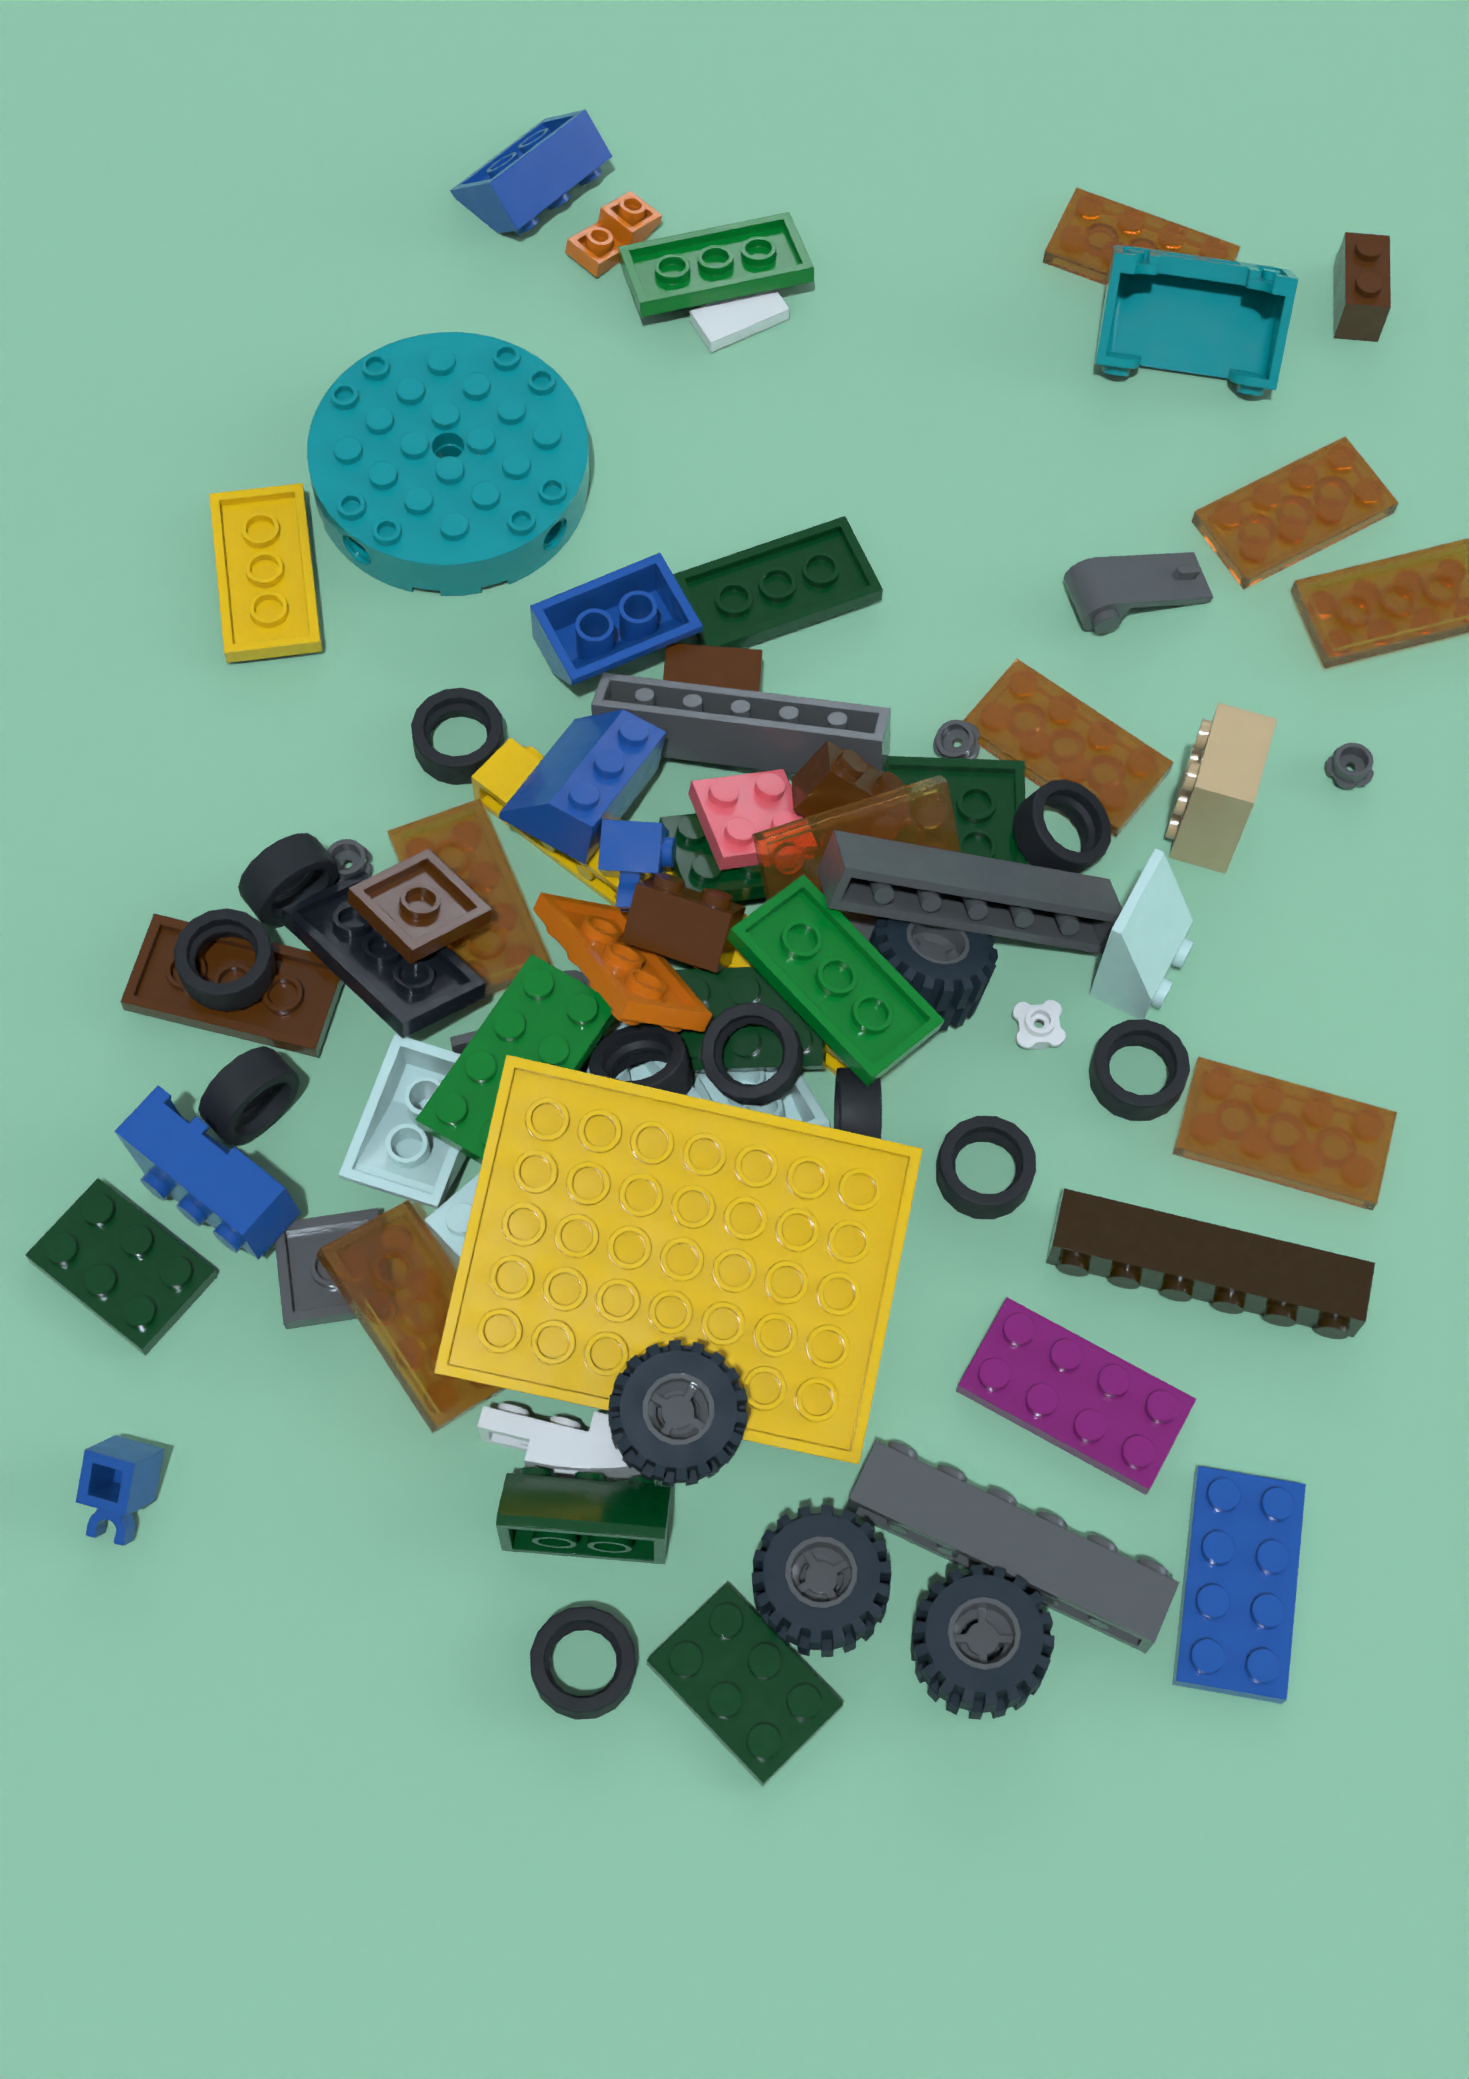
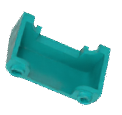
(1195, 316)

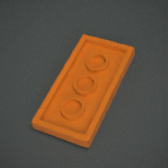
(629, 978)

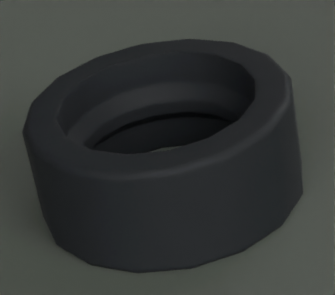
(453, 704)
(1082, 809)
(286, 874)
(223, 924)
(724, 1026)
(1149, 1036)
(643, 1044)
(249, 1095)
(856, 1105)
(1001, 1133)
(579, 1620)

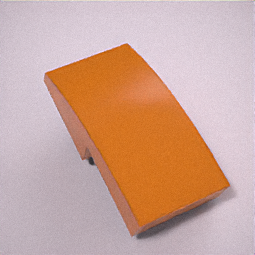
(619, 224)

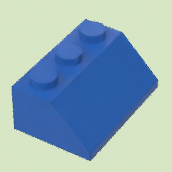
(535, 173)
(612, 620)
(586, 778)

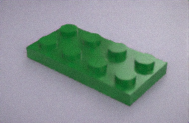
(715, 264)
(835, 980)
(538, 1019)

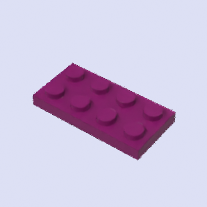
(1076, 1395)

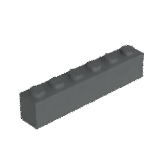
(746, 725)
(967, 892)
(987, 1529)

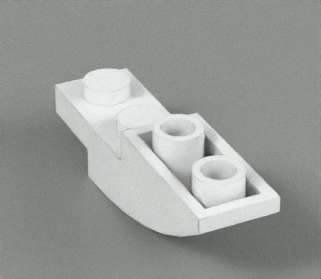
(557, 1443)

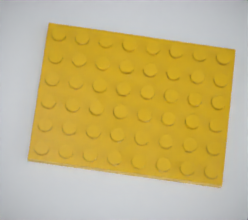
(670, 1217)

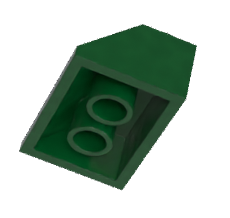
(584, 1516)

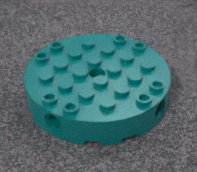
(449, 463)

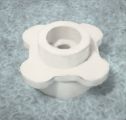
(1037, 1038)

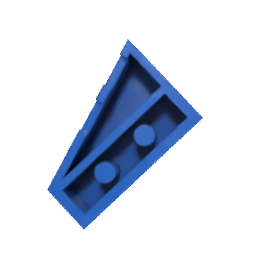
(206, 1177)

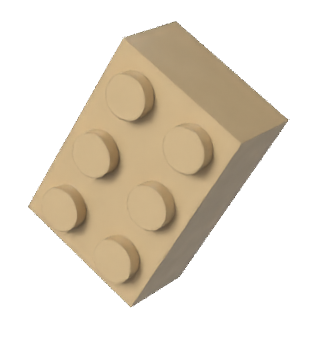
(1219, 787)

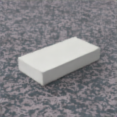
(738, 318)

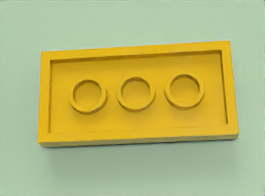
(265, 573)

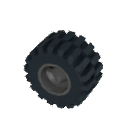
(940, 963)
(677, 1413)
(821, 1580)
(981, 1642)

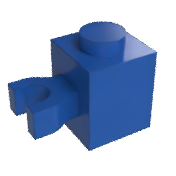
(634, 853)
(118, 1480)

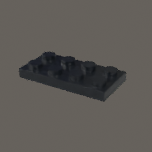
(397, 991)

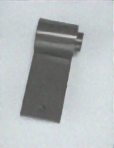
(1112, 585)

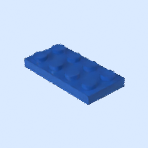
(1239, 1585)

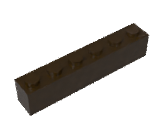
(1210, 1264)

